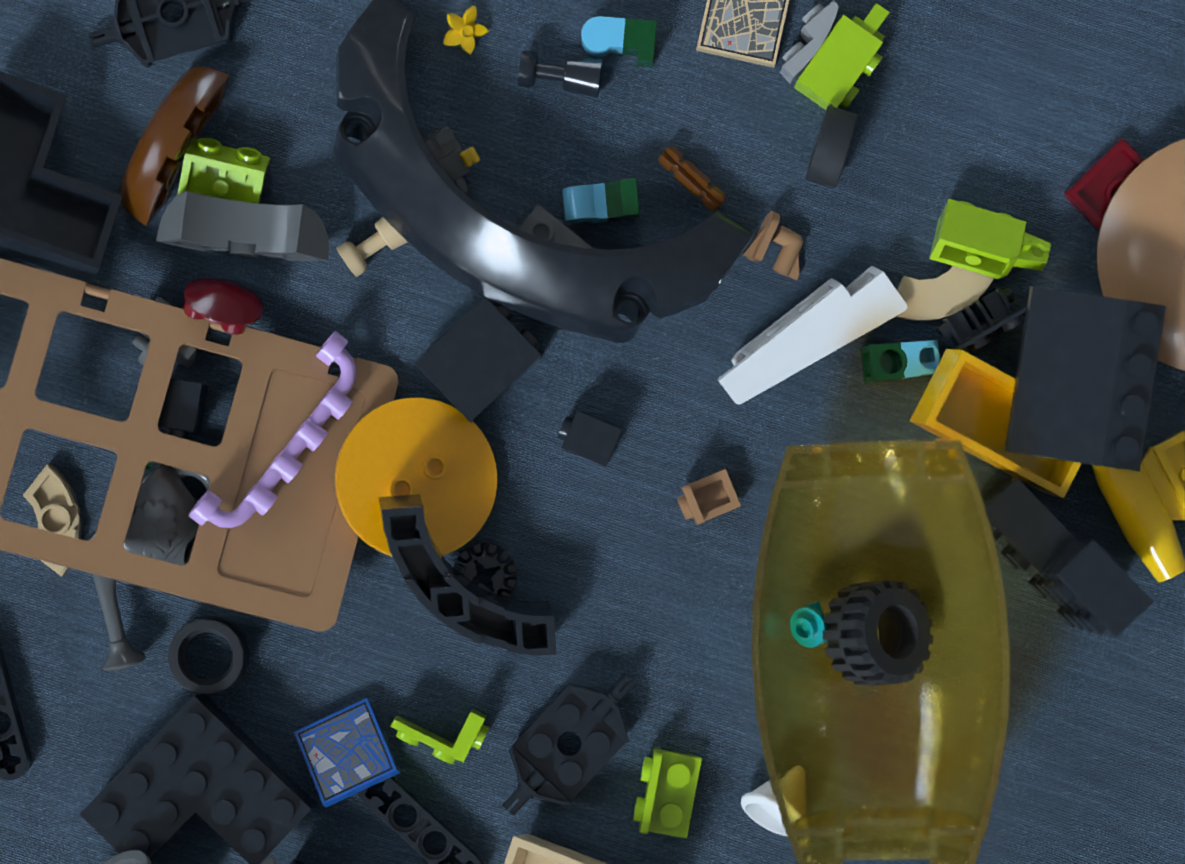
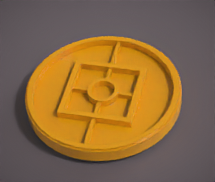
(422, 451)

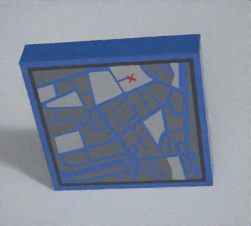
(346, 752)

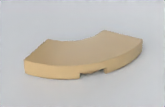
(942, 295)
(55, 507)

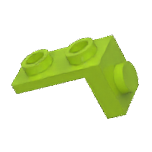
(471, 735)

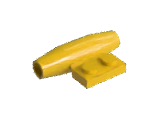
(1149, 503)

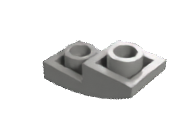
(814, 32)

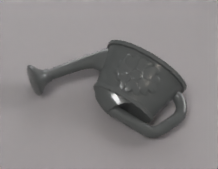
(158, 531)

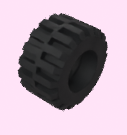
(854, 635)

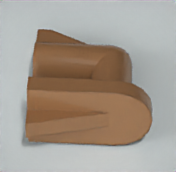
(788, 258)

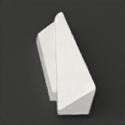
(812, 331)

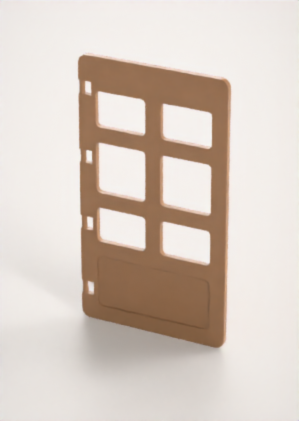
(273, 565)

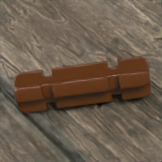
(692, 178)

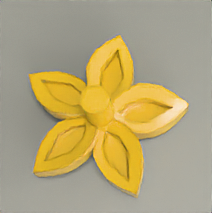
(464, 30)

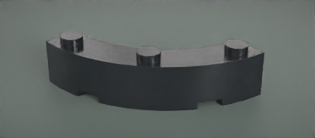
(452, 598)

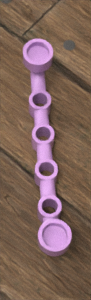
(285, 464)

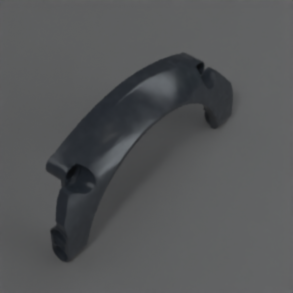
(523, 272)

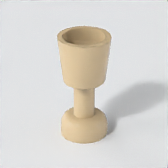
(355, 256)

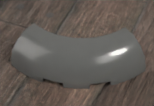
(246, 227)

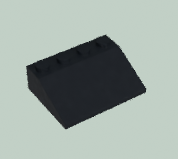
(1085, 378)

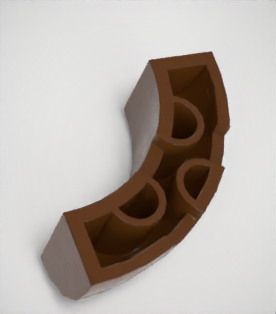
(166, 137)

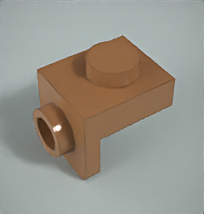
(708, 497)

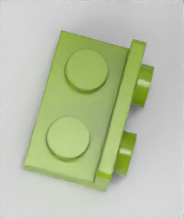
(223, 171)
(668, 793)

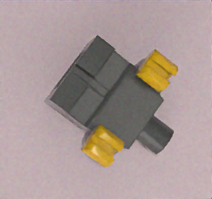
(451, 157)

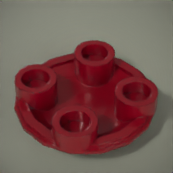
(222, 303)

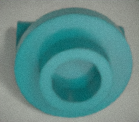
(808, 625)

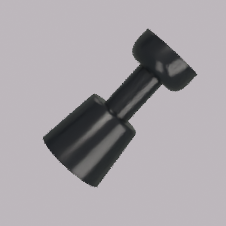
(577, 75)

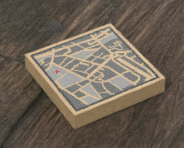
(743, 29)

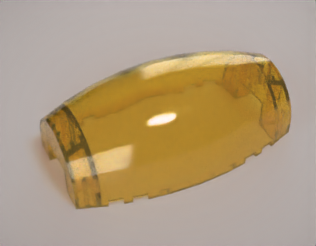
(893, 763)

